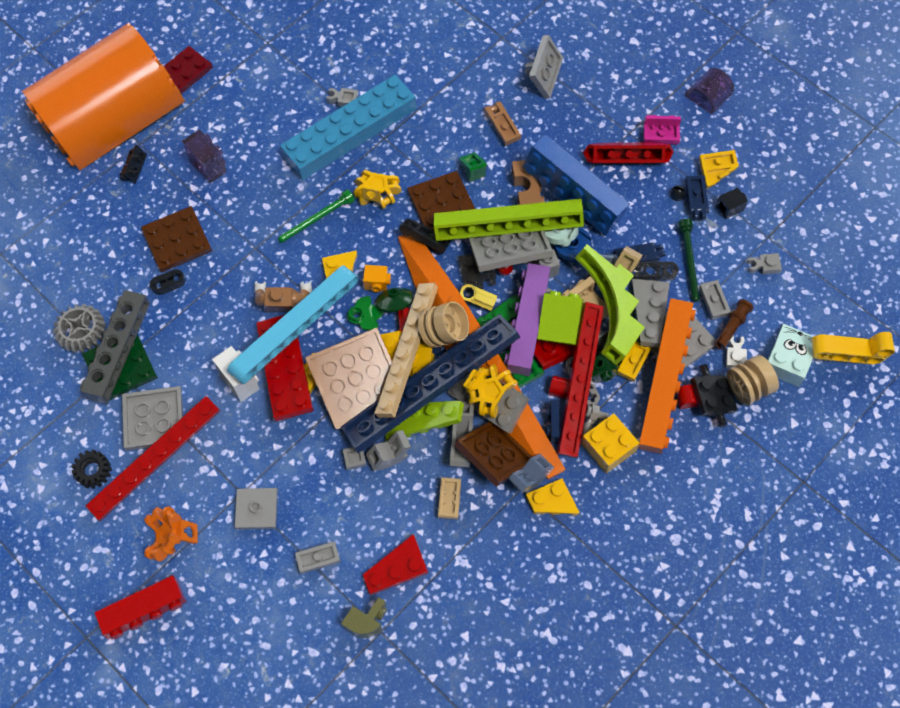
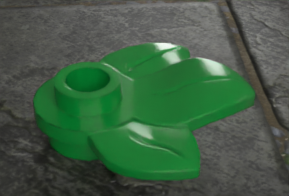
(368, 314)

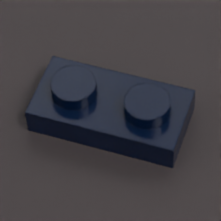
(553, 429)

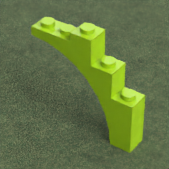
(620, 303)

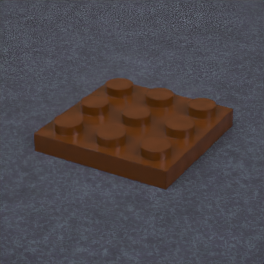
(438, 196)
(176, 239)
(493, 452)

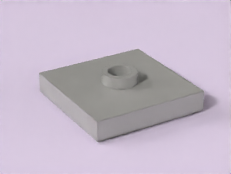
(256, 508)

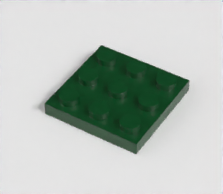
(135, 372)

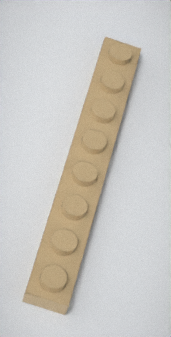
(405, 353)

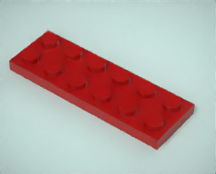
(287, 378)

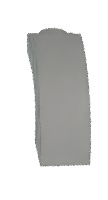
(460, 430)

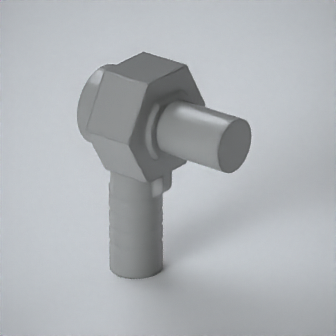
(592, 413)

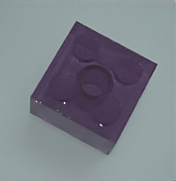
(205, 155)

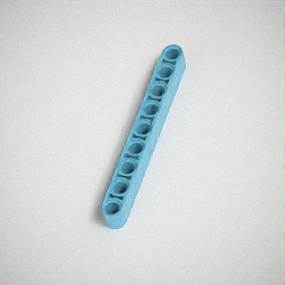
(292, 325)

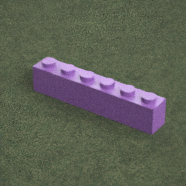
(528, 319)

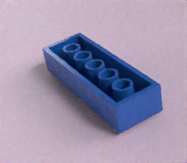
(572, 180)

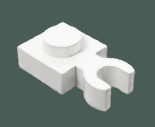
(735, 354)

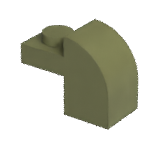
(365, 625)

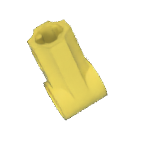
(480, 297)

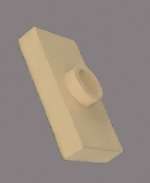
(449, 498)

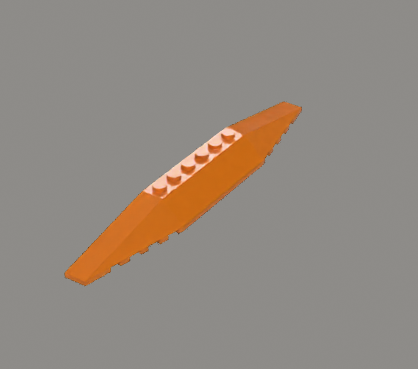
(427, 270)

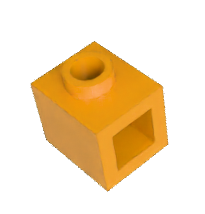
(376, 278)

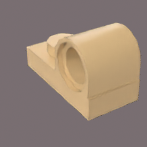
(629, 259)

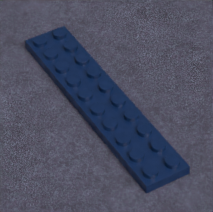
(434, 380)

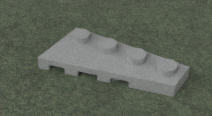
(651, 309)

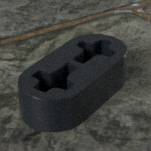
(167, 282)

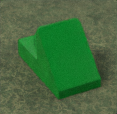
(474, 166)

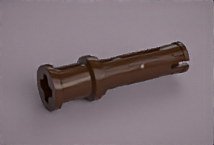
(736, 319)

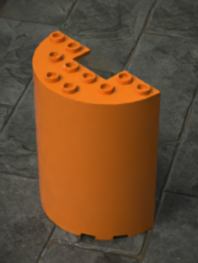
(103, 96)

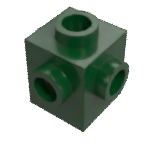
(603, 369)

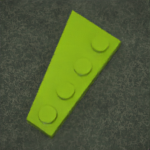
(430, 416)

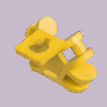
(373, 184)
(489, 389)

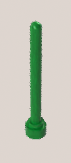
(345, 198)

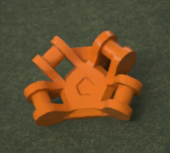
(169, 533)

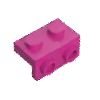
(662, 129)

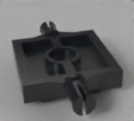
(713, 395)

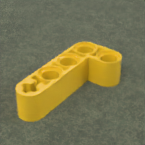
(853, 349)

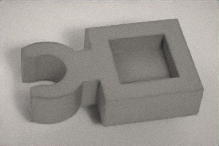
(342, 97)
(767, 264)

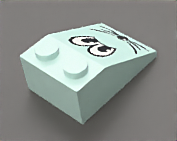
(791, 355)

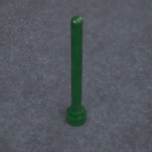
(685, 227)

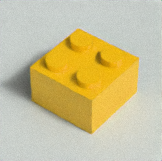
(610, 443)

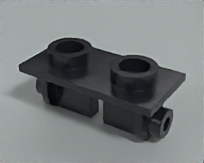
(134, 164)

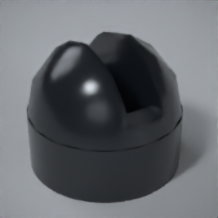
(677, 193)

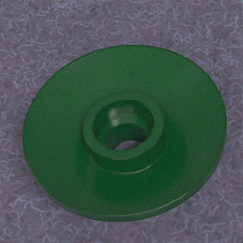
(394, 299)

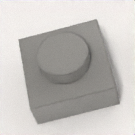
(353, 458)

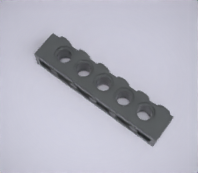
(102, 390)

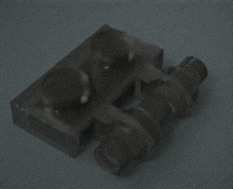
(471, 274)

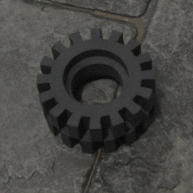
(84, 461)

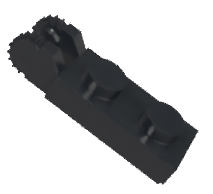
(423, 235)

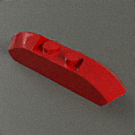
(628, 152)

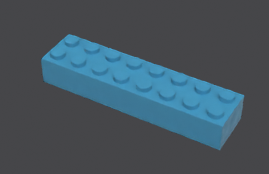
(348, 127)

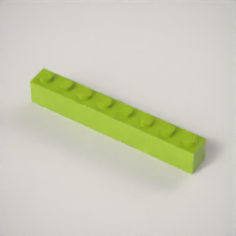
(508, 219)

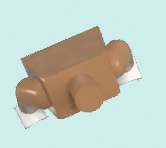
(280, 298)

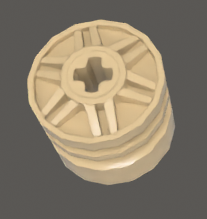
(443, 324)
(752, 380)

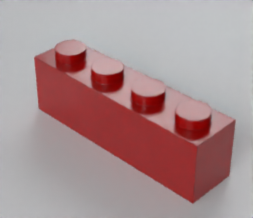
(140, 607)

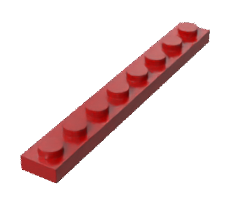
(580, 380)
(152, 458)

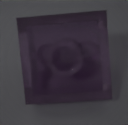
(711, 90)

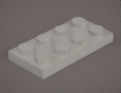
(509, 407)

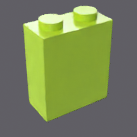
(560, 318)

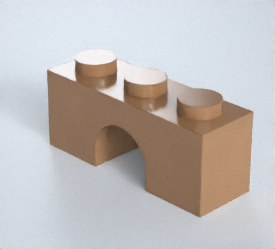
(522, 178)

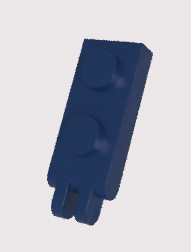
(697, 196)
(650, 251)

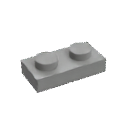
(714, 299)
(317, 557)

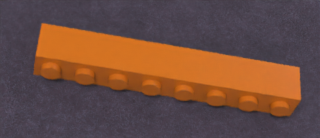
(665, 377)

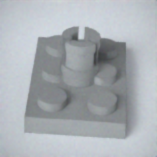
(545, 66)

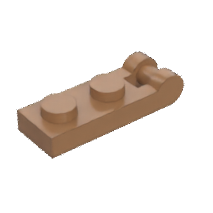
(502, 123)

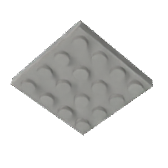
(509, 249)

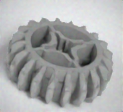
(80, 334)

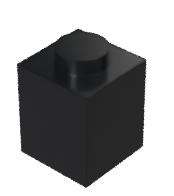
(732, 203)

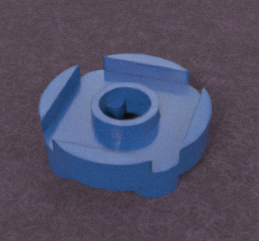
(570, 252)

